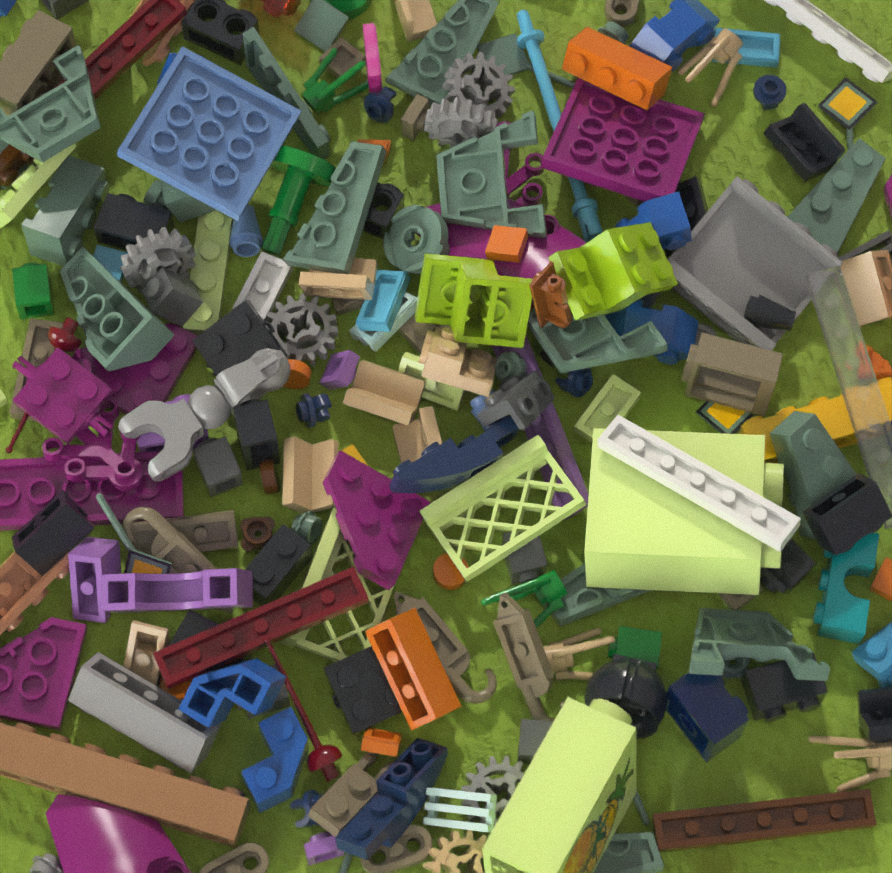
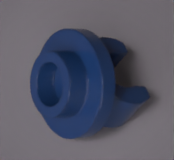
(769, 91)
(379, 105)
(577, 383)
(313, 409)
(309, 799)

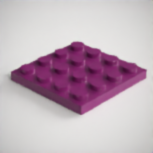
(622, 144)

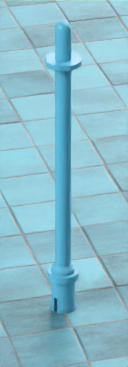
(584, 208)

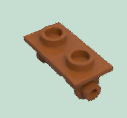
(550, 298)

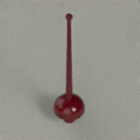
(58, 338)
(323, 755)

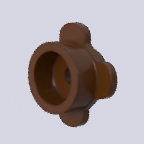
(253, 525)

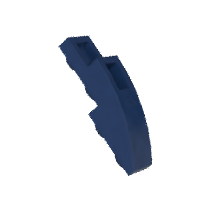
(451, 465)
(397, 802)

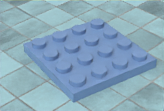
(209, 133)

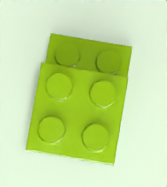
(613, 270)
(474, 300)

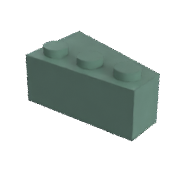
(66, 211)
(810, 462)

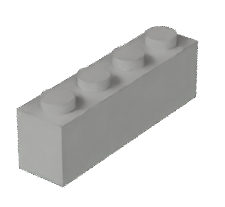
(141, 712)

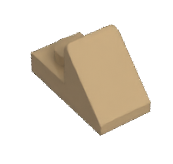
(142, 643)

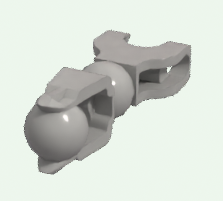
(206, 408)

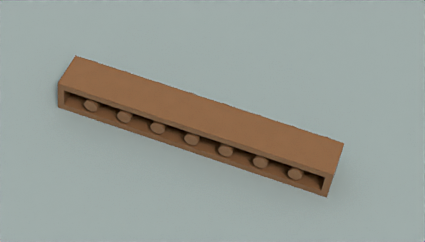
(123, 783)

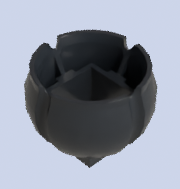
(634, 688)

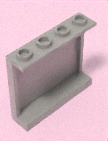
(744, 251)

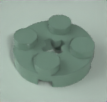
(408, 222)

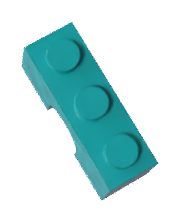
(841, 613)

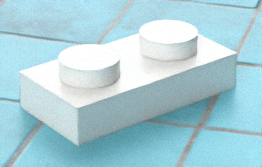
(265, 283)

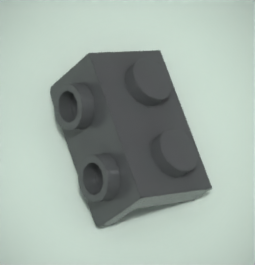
(520, 397)

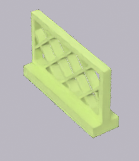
(493, 483)
(320, 569)

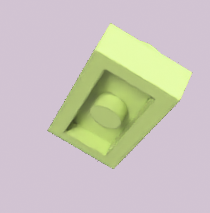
(433, 390)
(612, 400)

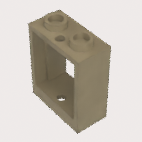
(731, 373)

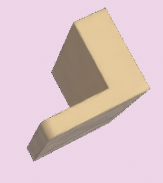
(415, 17)
(355, 285)
(869, 285)
(385, 392)
(417, 435)
(304, 472)

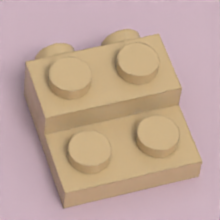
(454, 364)

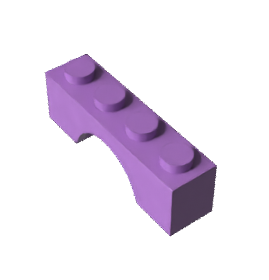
(177, 591)

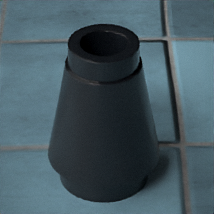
(768, 314)

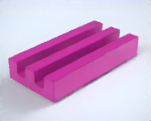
(372, 58)

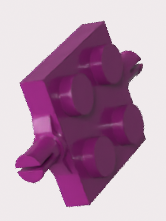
(63, 396)

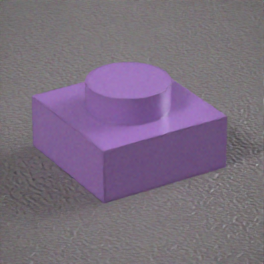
(340, 370)
(321, 848)

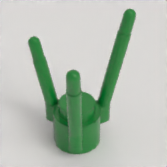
(320, 95)
(546, 589)

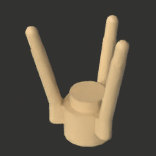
(722, 49)
(560, 653)
(877, 756)

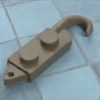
(169, 544)
(449, 649)
(524, 654)

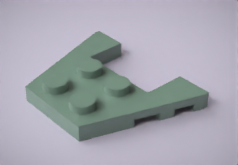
(56, 117)
(475, 180)
(594, 342)
(748, 634)

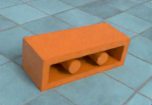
(616, 68)
(413, 668)

